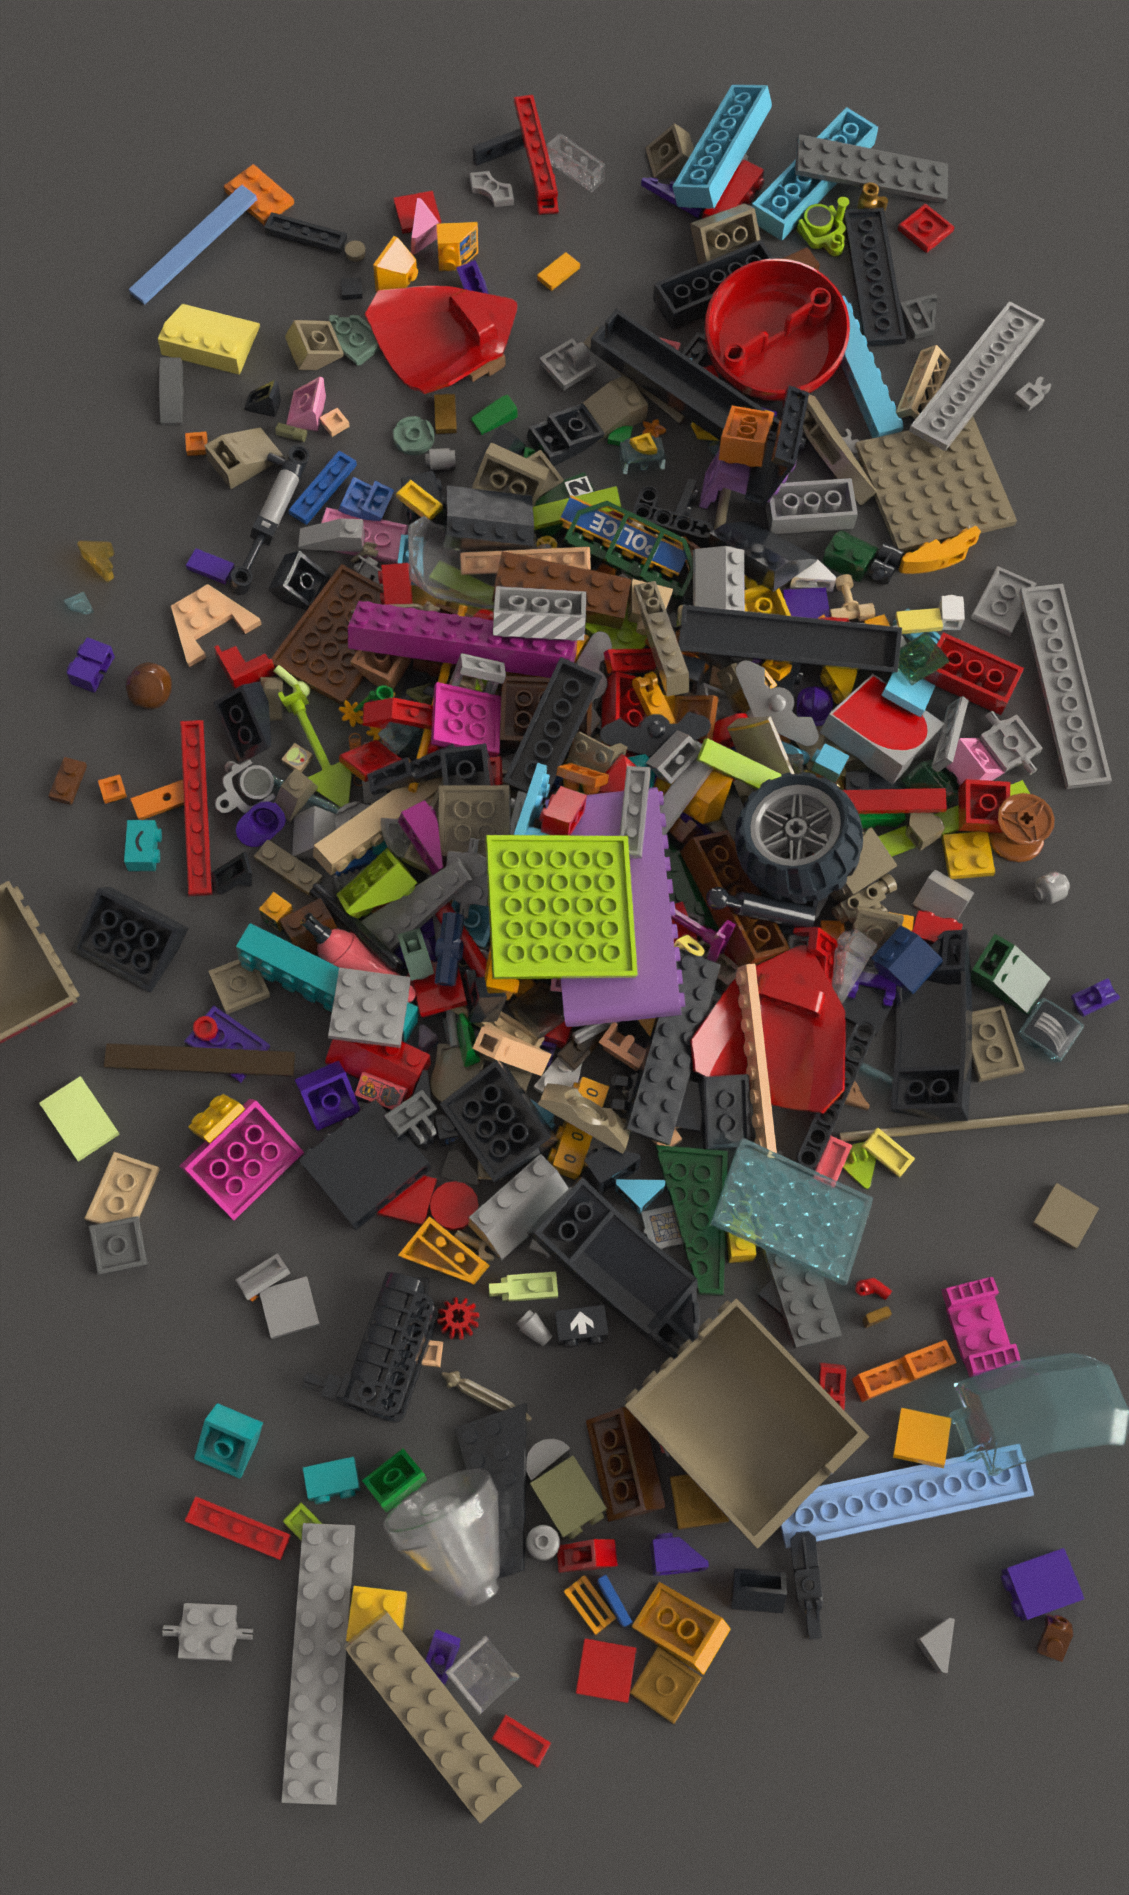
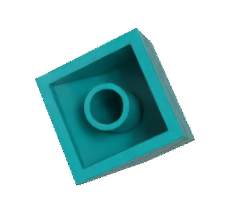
(228, 1440)

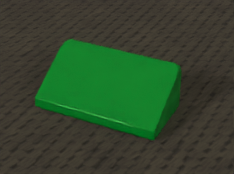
(467, 1041)

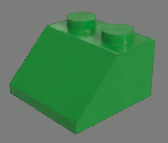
(394, 1480)

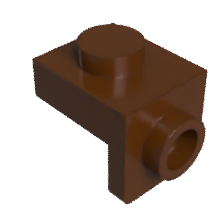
(1055, 1637)

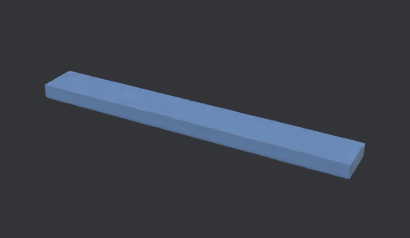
(192, 244)

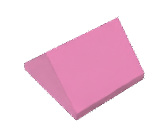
(424, 227)
(307, 405)

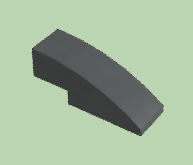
(171, 391)

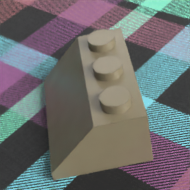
(510, 473)

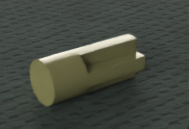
(291, 432)

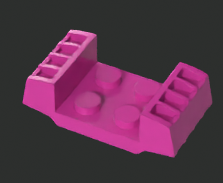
(979, 1326)

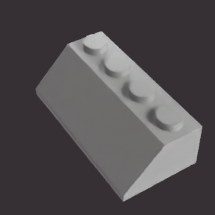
(719, 578)
(517, 1206)

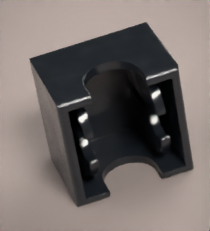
(432, 486)

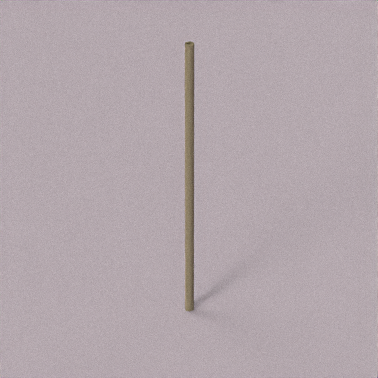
(989, 1122)

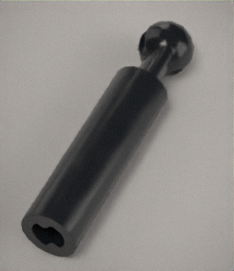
(762, 908)

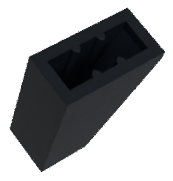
(504, 439)

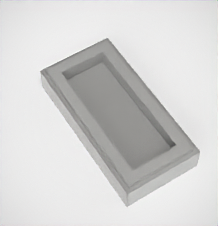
(262, 1276)

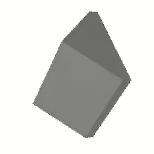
(309, 829)
(943, 896)

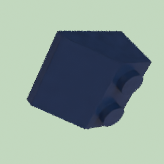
(906, 960)

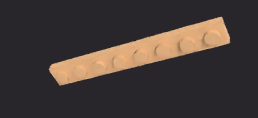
(755, 1051)

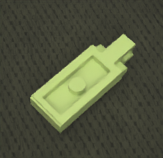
(526, 1287)

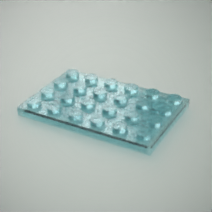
(792, 1211)

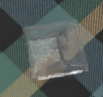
(482, 1674)

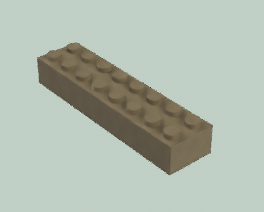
(432, 1716)

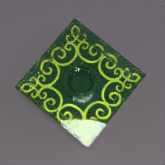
(920, 658)

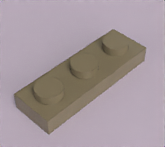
(287, 867)

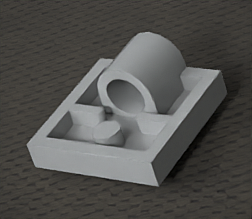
(568, 363)

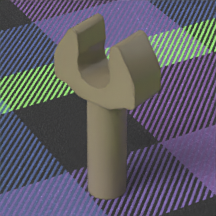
(475, 1243)

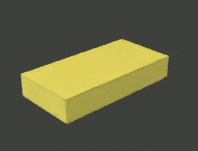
(919, 620)
(888, 1152)

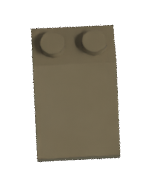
(617, 405)

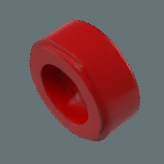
(205, 1028)

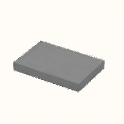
(1001, 603)

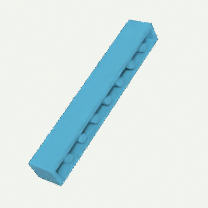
(867, 384)

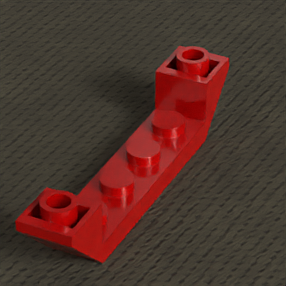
(395, 710)

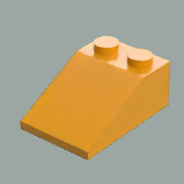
(681, 1627)

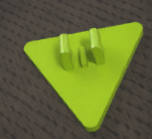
(860, 1165)

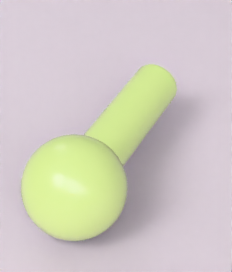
(288, 678)

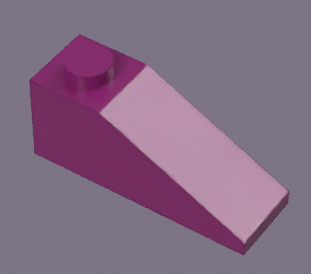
(422, 830)

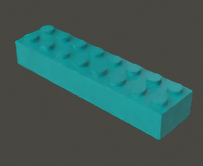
(298, 970)

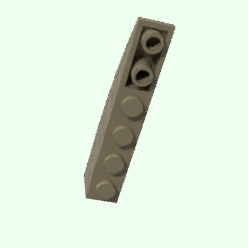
(835, 451)
(662, 639)

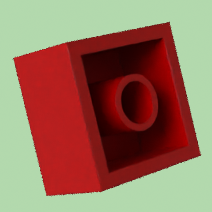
(980, 804)

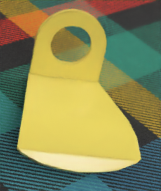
(682, 943)

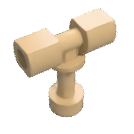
(851, 608)

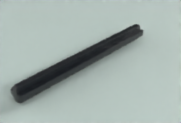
(357, 928)

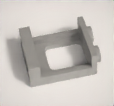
(479, 668)

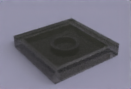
(538, 1009)

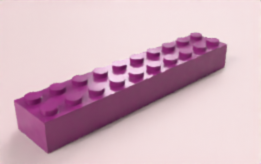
(446, 636)

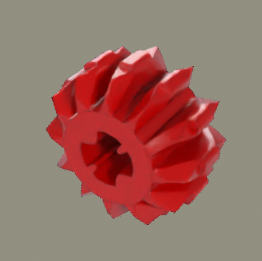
(448, 1318)

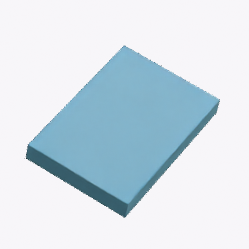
(909, 697)

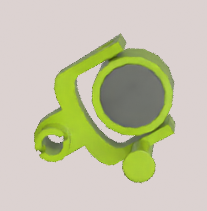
(818, 224)

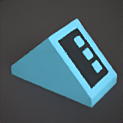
(639, 1192)

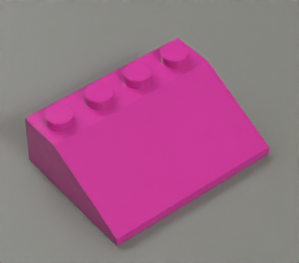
(242, 1160)

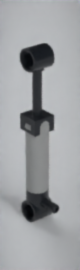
(272, 512)

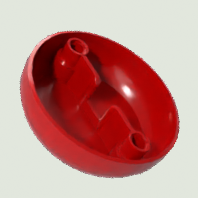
(776, 328)

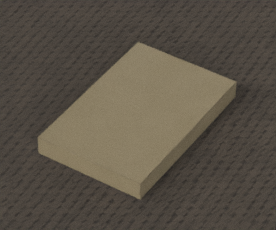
(994, 1045)

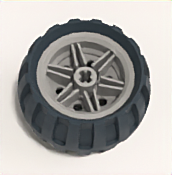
(813, 809)

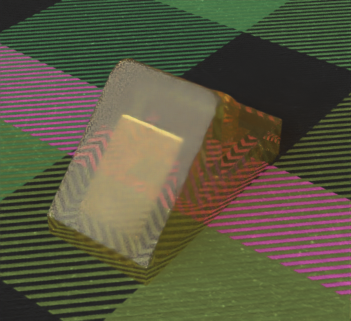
(97, 556)

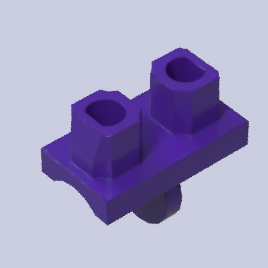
(1094, 997)

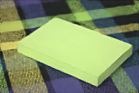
(79, 1118)

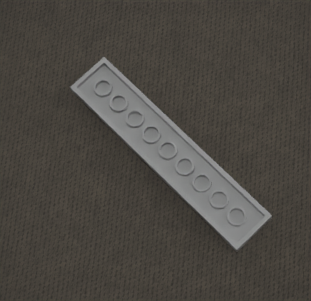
(976, 376)
(1065, 686)
(318, 1665)

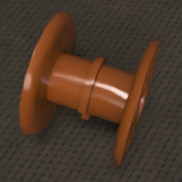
(1025, 826)

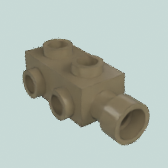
(868, 898)

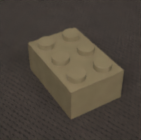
(724, 232)

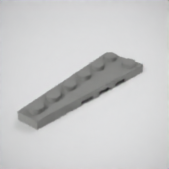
(419, 906)

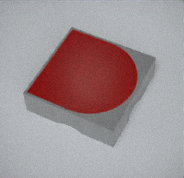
(880, 730)

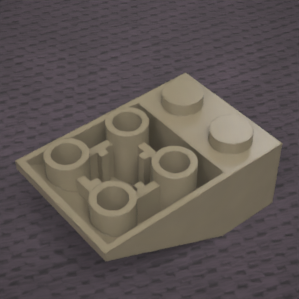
(240, 455)

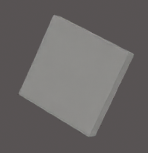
(289, 1307)

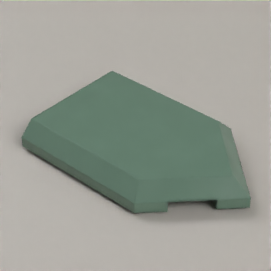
(354, 337)

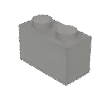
(674, 757)

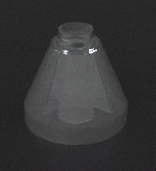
(452, 1533)

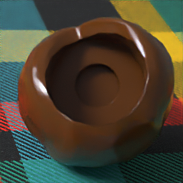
(149, 686)

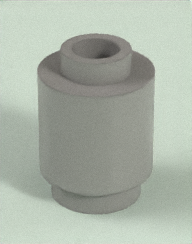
(440, 459)

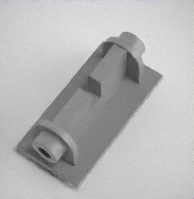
(368, 568)

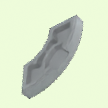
(394, 837)

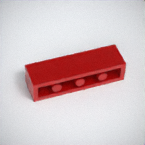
(740, 189)

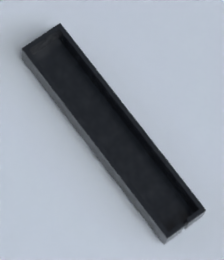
(668, 374)
(788, 639)

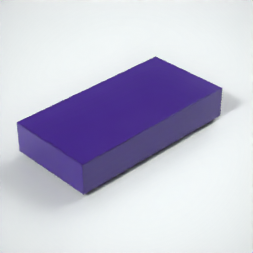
(210, 566)

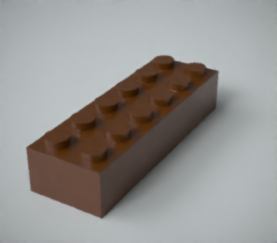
(605, 592)
(715, 863)

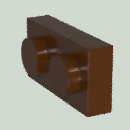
(67, 781)

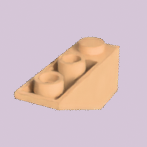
(511, 1050)

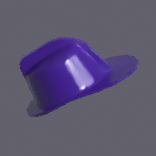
(815, 703)
(260, 824)

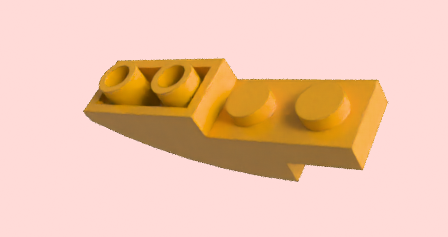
(937, 556)

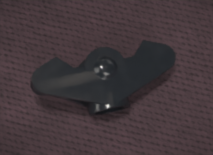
(652, 732)

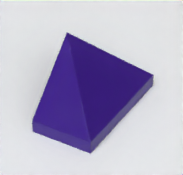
(472, 277)

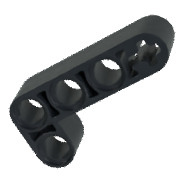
(695, 529)

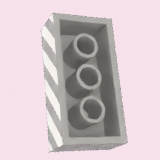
(539, 613)

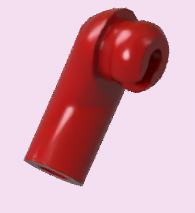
(871, 1286)

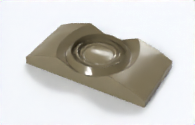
(585, 1114)

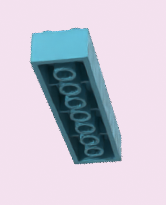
(722, 146)
(790, 195)

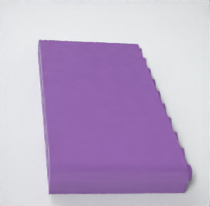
(656, 987)

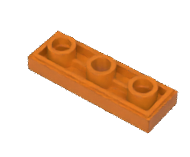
(153, 802)

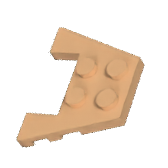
(203, 613)

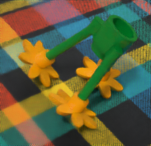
(353, 712)

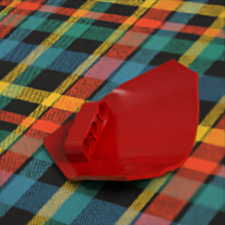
(439, 332)
(800, 1033)

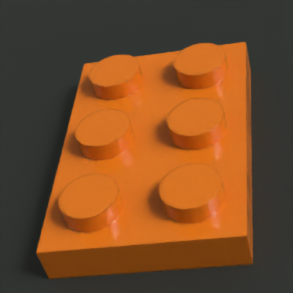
(269, 194)

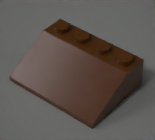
(518, 704)

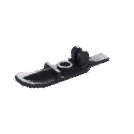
(806, 1568)

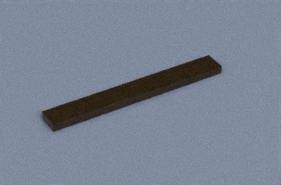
(199, 1060)

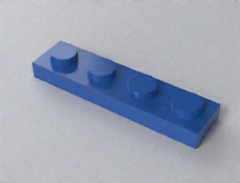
(322, 487)

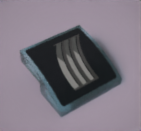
(1051, 1029)

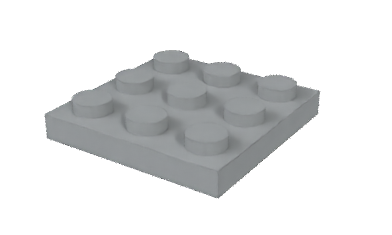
(369, 1007)

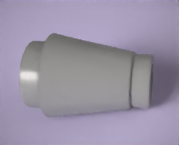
(534, 1328)

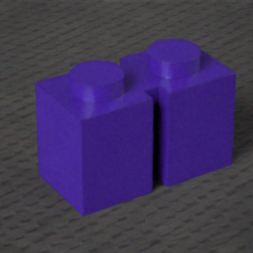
(91, 659)

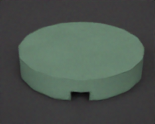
(413, 435)

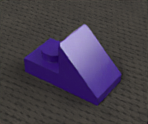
(442, 1653)

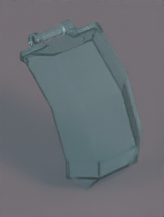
(1040, 1410)

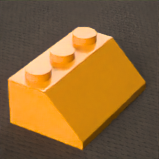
(709, 799)

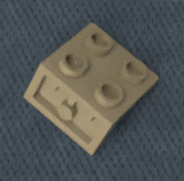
(594, 754)

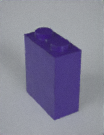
(1041, 1585)

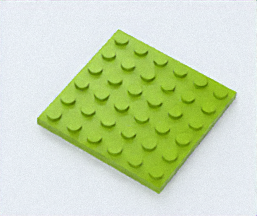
(560, 907)

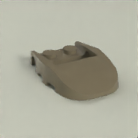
(451, 1074)

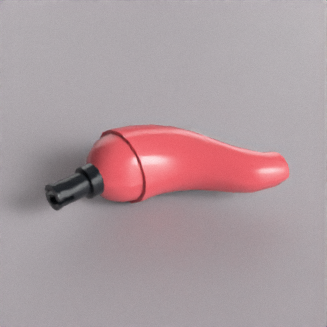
(346, 950)

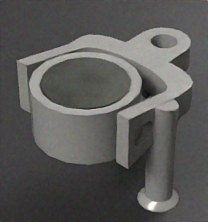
(253, 782)

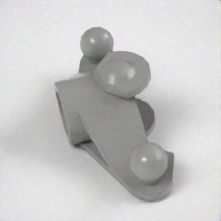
(593, 659)
(775, 703)

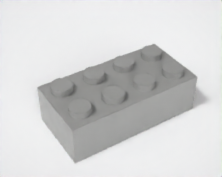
(812, 507)

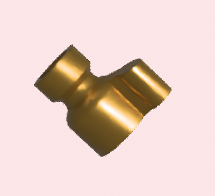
(869, 197)

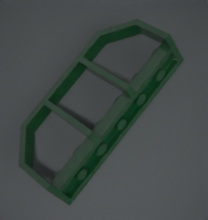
(616, 560)

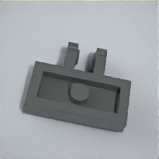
(409, 1114)

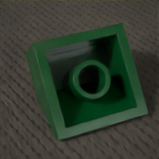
(849, 555)

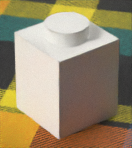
(951, 612)

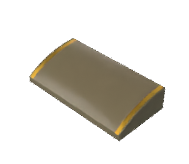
(760, 742)

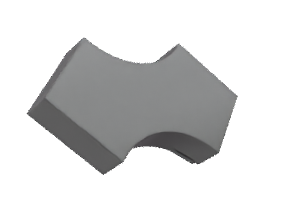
(497, 192)

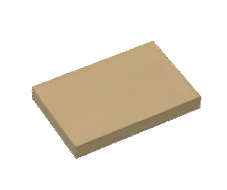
(122, 1190)

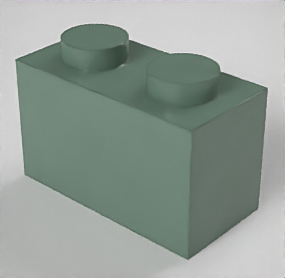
(415, 954)

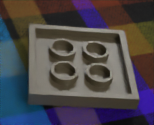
(472, 813)

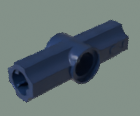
(449, 949)

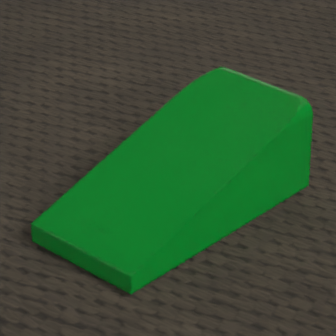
(495, 415)

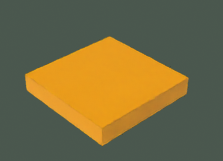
(922, 1438)

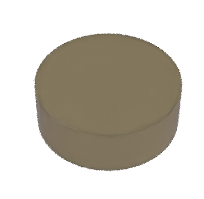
(355, 251)

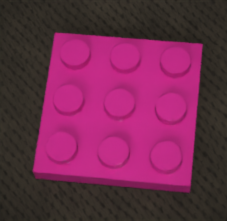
(465, 718)

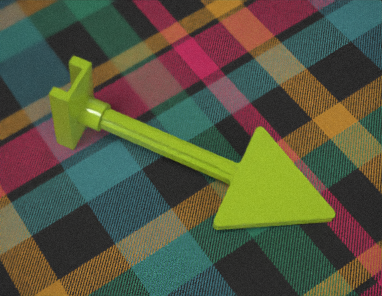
(333, 780)

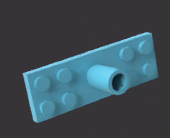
(532, 806)

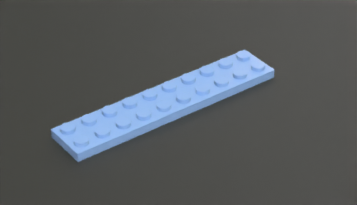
(903, 1498)

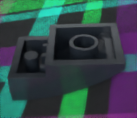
(565, 434)

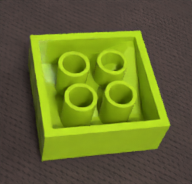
(377, 884)

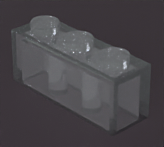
(576, 162)

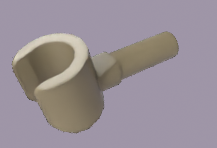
(368, 549)

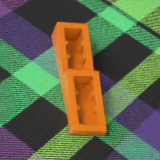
(903, 1370)

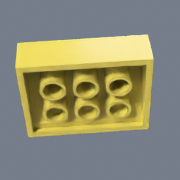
(208, 338)

